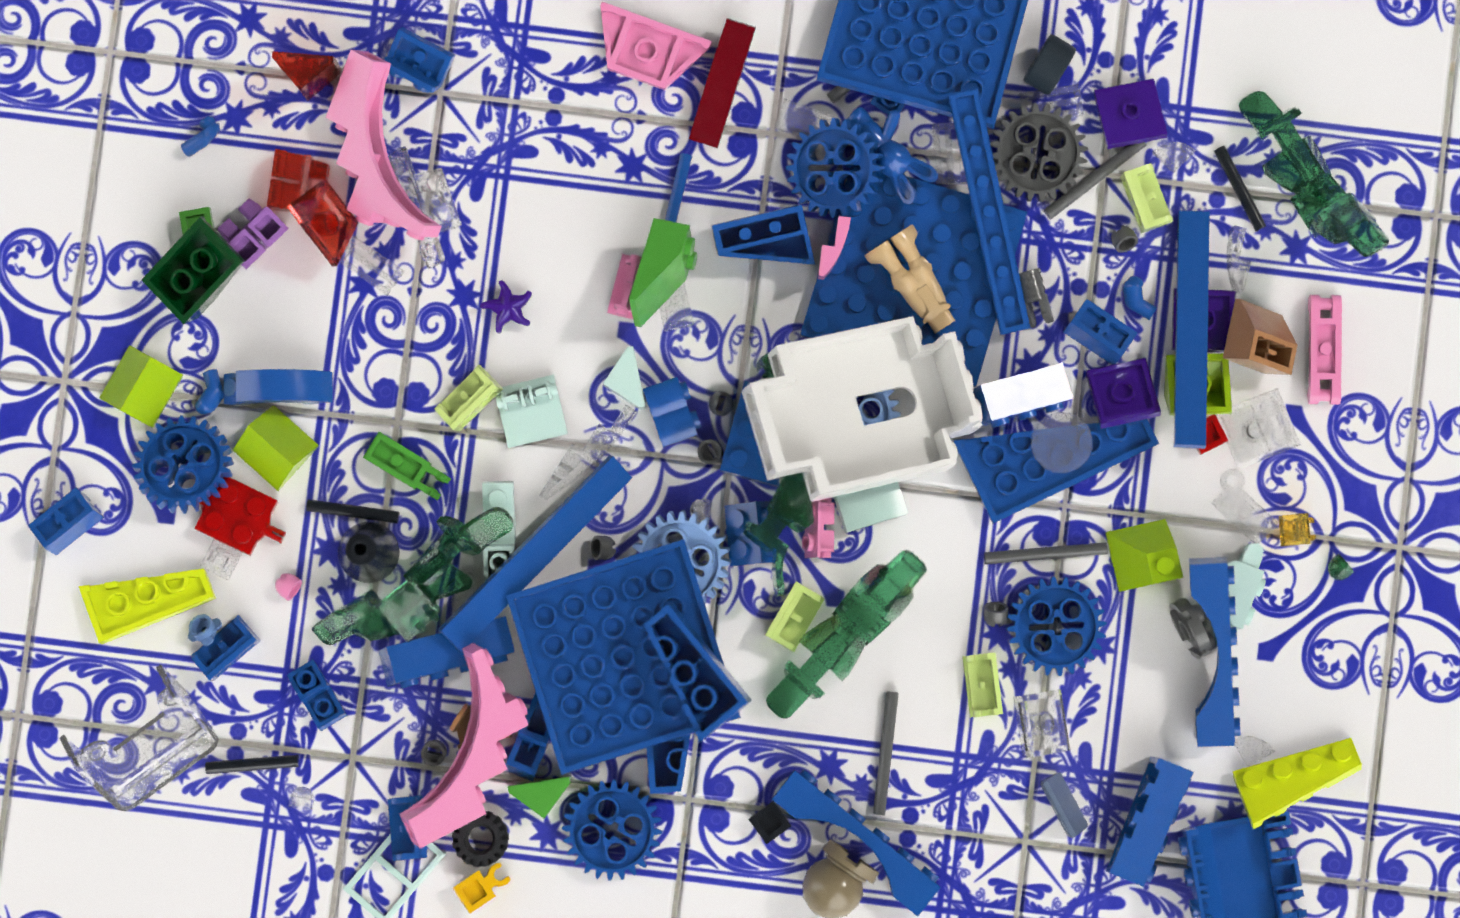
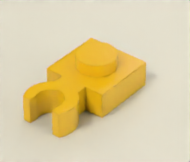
(477, 890)

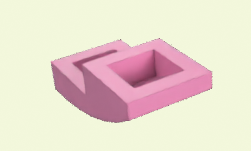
(830, 254)

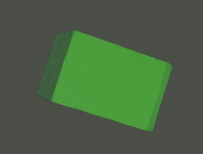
(540, 795)

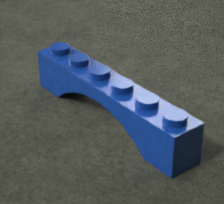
(1215, 713)
(805, 801)

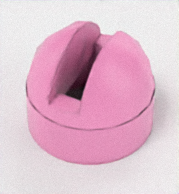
(288, 585)

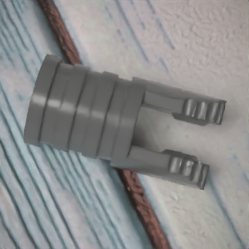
(1033, 292)

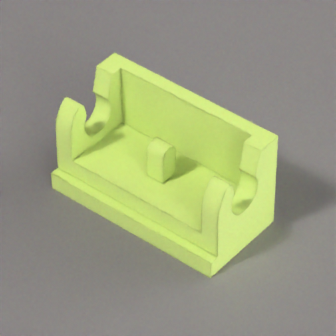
(1146, 198)
(468, 399)
(794, 616)
(982, 685)

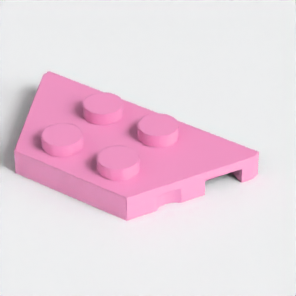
(648, 48)

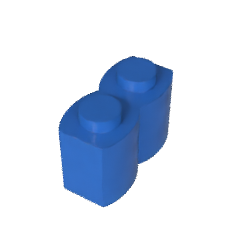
(671, 412)

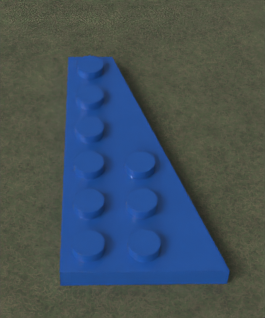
(1012, 479)

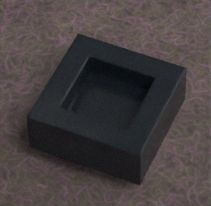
(769, 822)

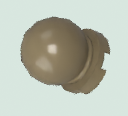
(836, 883)

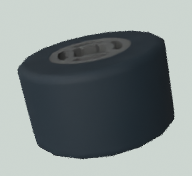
(1049, 64)

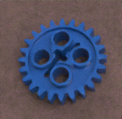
(835, 140)
(158, 454)
(1054, 598)
(627, 805)

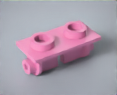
(625, 278)
(816, 540)

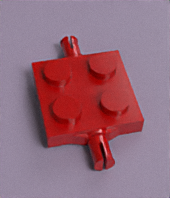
(239, 517)

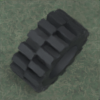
(493, 853)

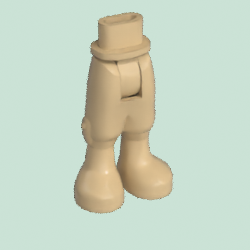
(918, 283)

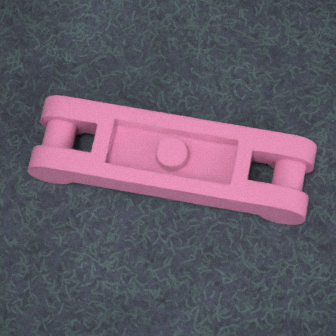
(1325, 349)

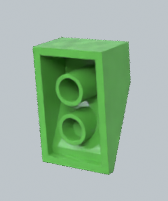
(662, 267)

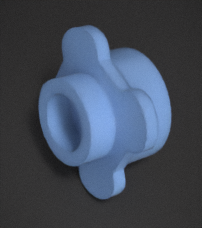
(203, 629)

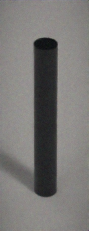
(1240, 188)
(352, 511)
(252, 764)

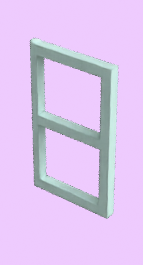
(376, 856)

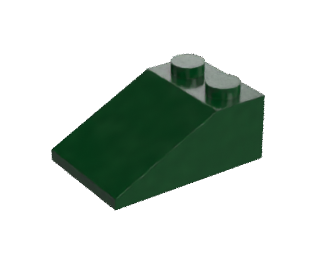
(193, 271)

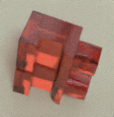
(289, 170)

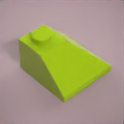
(1143, 555)

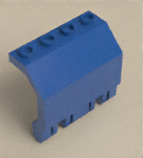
(1235, 871)

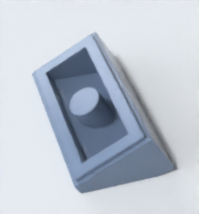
(1064, 805)

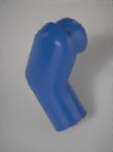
(203, 138)
(1134, 298)
(212, 395)

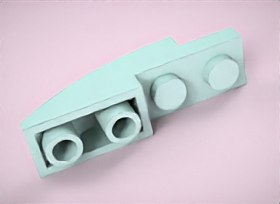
(499, 495)

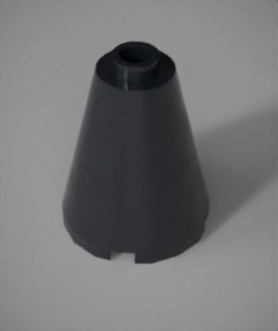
(380, 554)

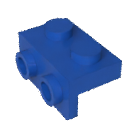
(418, 61)
(741, 548)

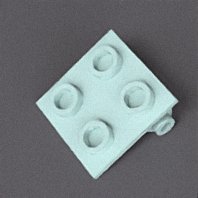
(531, 411)

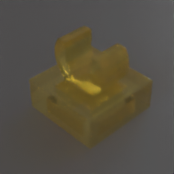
(1295, 529)

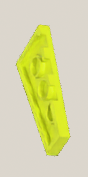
(137, 603)
(1280, 783)

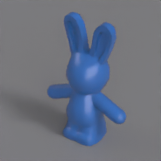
(895, 155)

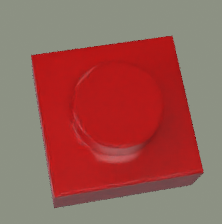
(1214, 434)

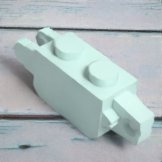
(1247, 585)

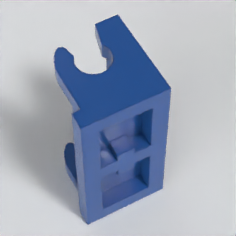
(1100, 332)
(65, 521)
(226, 649)
(401, 843)

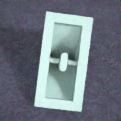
(625, 380)

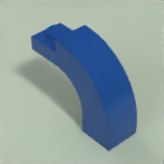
(278, 386)

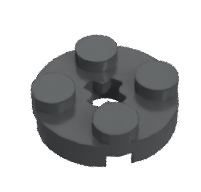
(1189, 626)

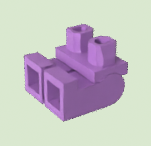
(256, 235)

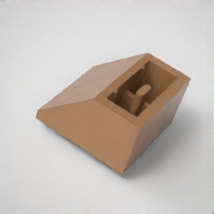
(1260, 340)

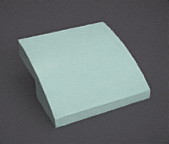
(870, 506)

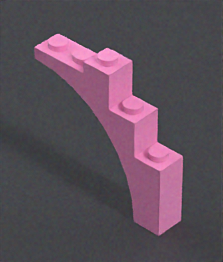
(358, 112)
(457, 797)

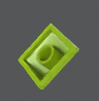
(1217, 384)
(141, 386)
(274, 447)

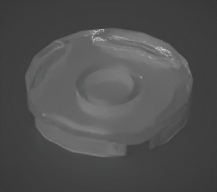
(1061, 442)

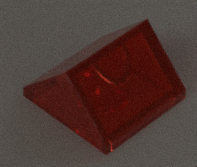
(307, 71)
(325, 220)

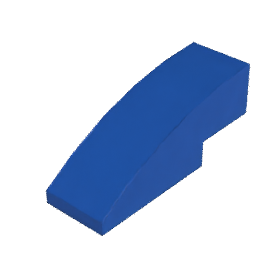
(529, 744)

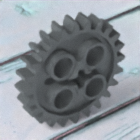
(1065, 158)

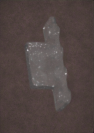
(432, 196)

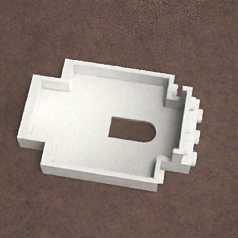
(811, 417)

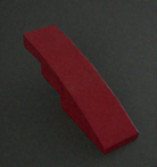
(722, 83)

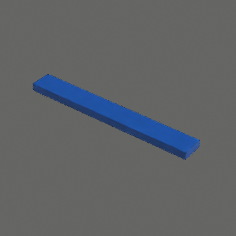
(989, 211)
(1191, 329)
(535, 553)

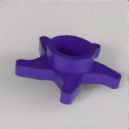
(508, 307)

